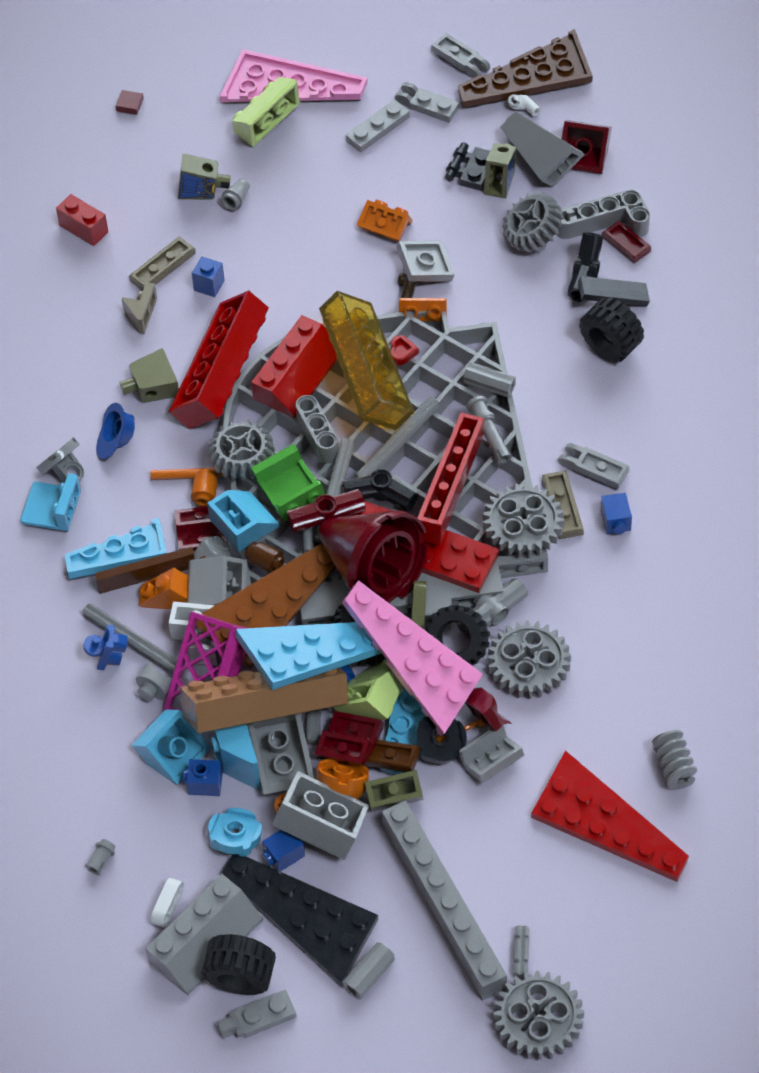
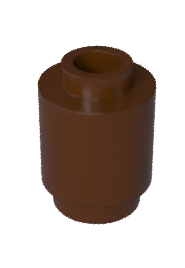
(264, 556)

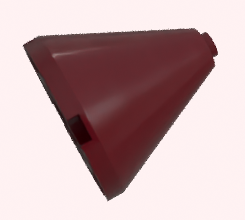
(378, 550)

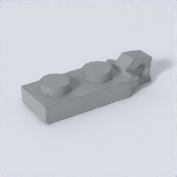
(258, 1016)

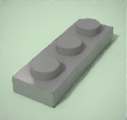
(377, 125)

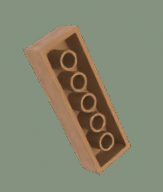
(250, 699)

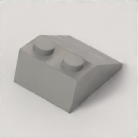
(280, 751)

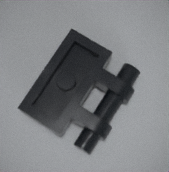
(474, 174)

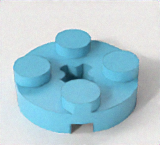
(234, 843)

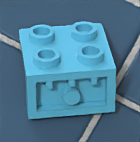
(52, 504)

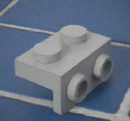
(490, 754)

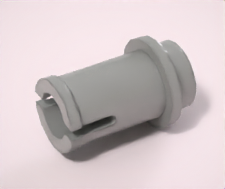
(103, 851)

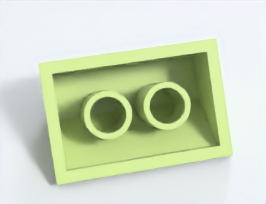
(266, 110)

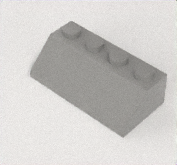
(183, 944)

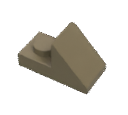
(140, 310)

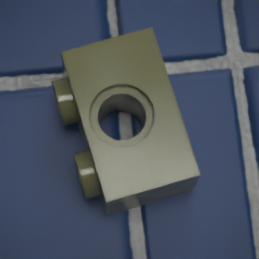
(393, 790)

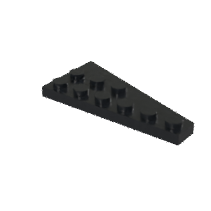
(313, 919)

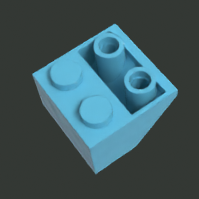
(240, 518)

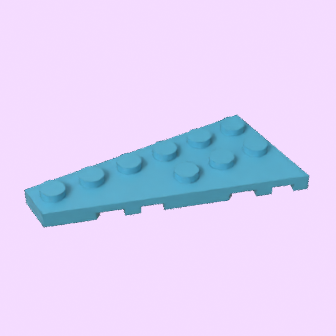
(303, 651)

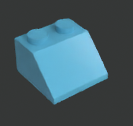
(170, 745)
(237, 754)

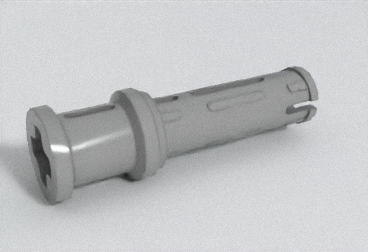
(478, 407)

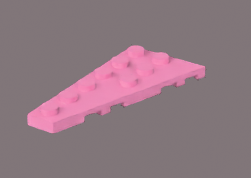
(256, 70)
(420, 662)

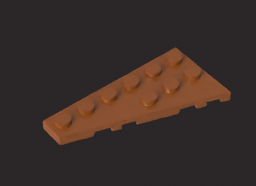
(274, 598)

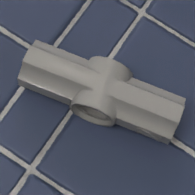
(496, 607)

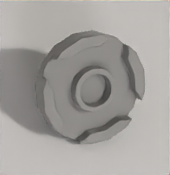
(61, 460)

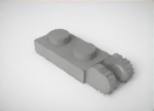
(460, 55)
(427, 102)
(594, 465)

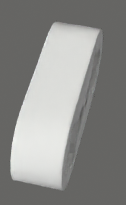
(167, 902)

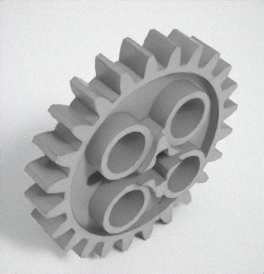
(523, 520)
(529, 659)
(557, 1030)

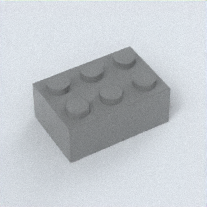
(320, 815)

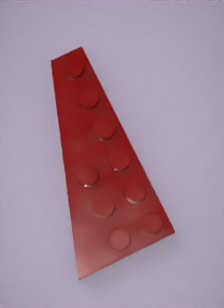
(594, 813)

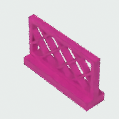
(231, 656)

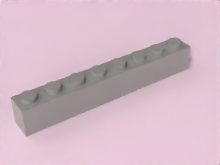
(444, 900)

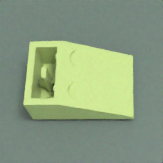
(372, 692)

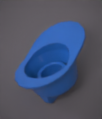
(115, 431)

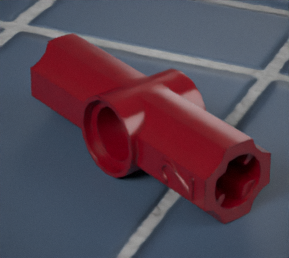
(314, 513)

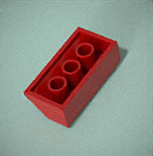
(295, 367)

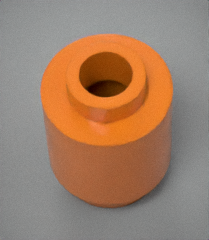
(204, 487)

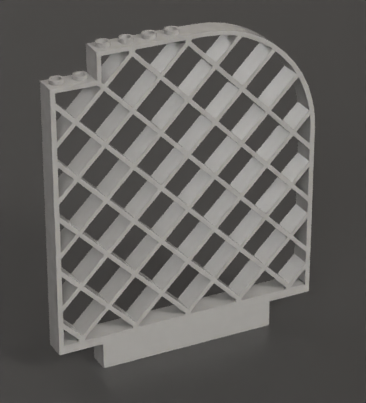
(451, 341)

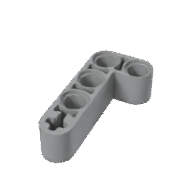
(605, 211)

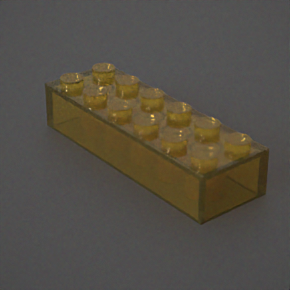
(366, 361)

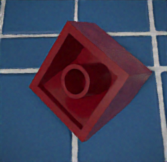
(591, 140)

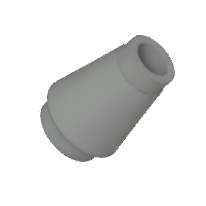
(234, 196)

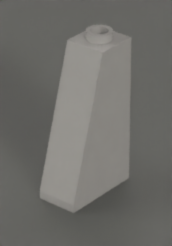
(542, 150)

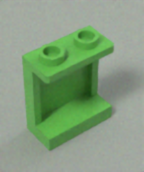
(287, 481)

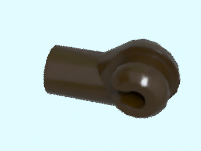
(408, 287)

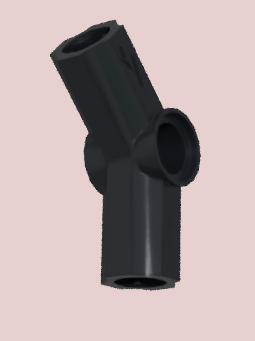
(586, 262)
(383, 488)

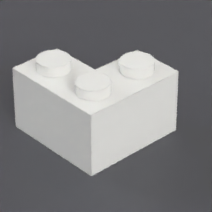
(178, 623)

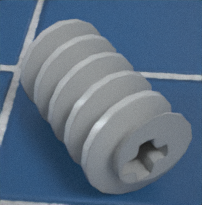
(674, 759)

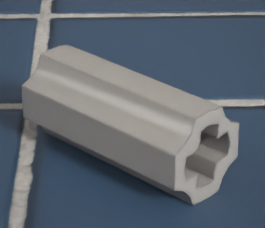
(489, 379)
(368, 970)

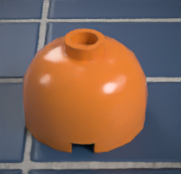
(343, 778)

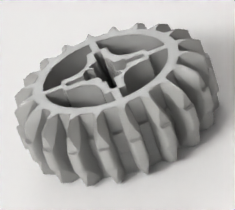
(532, 222)
(239, 442)

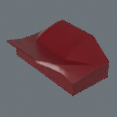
(485, 708)

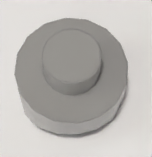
(152, 683)

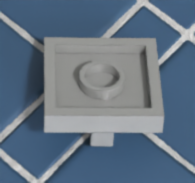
(425, 261)

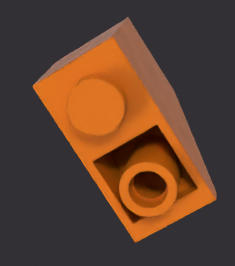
(164, 590)

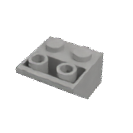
(215, 579)

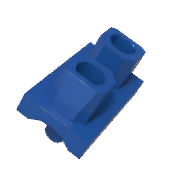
(108, 647)

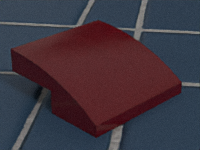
(194, 526)
(349, 738)

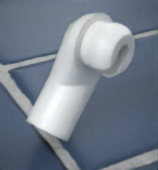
(523, 102)

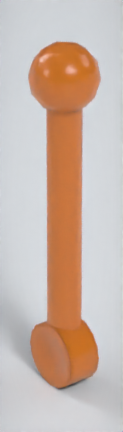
(440, 739)

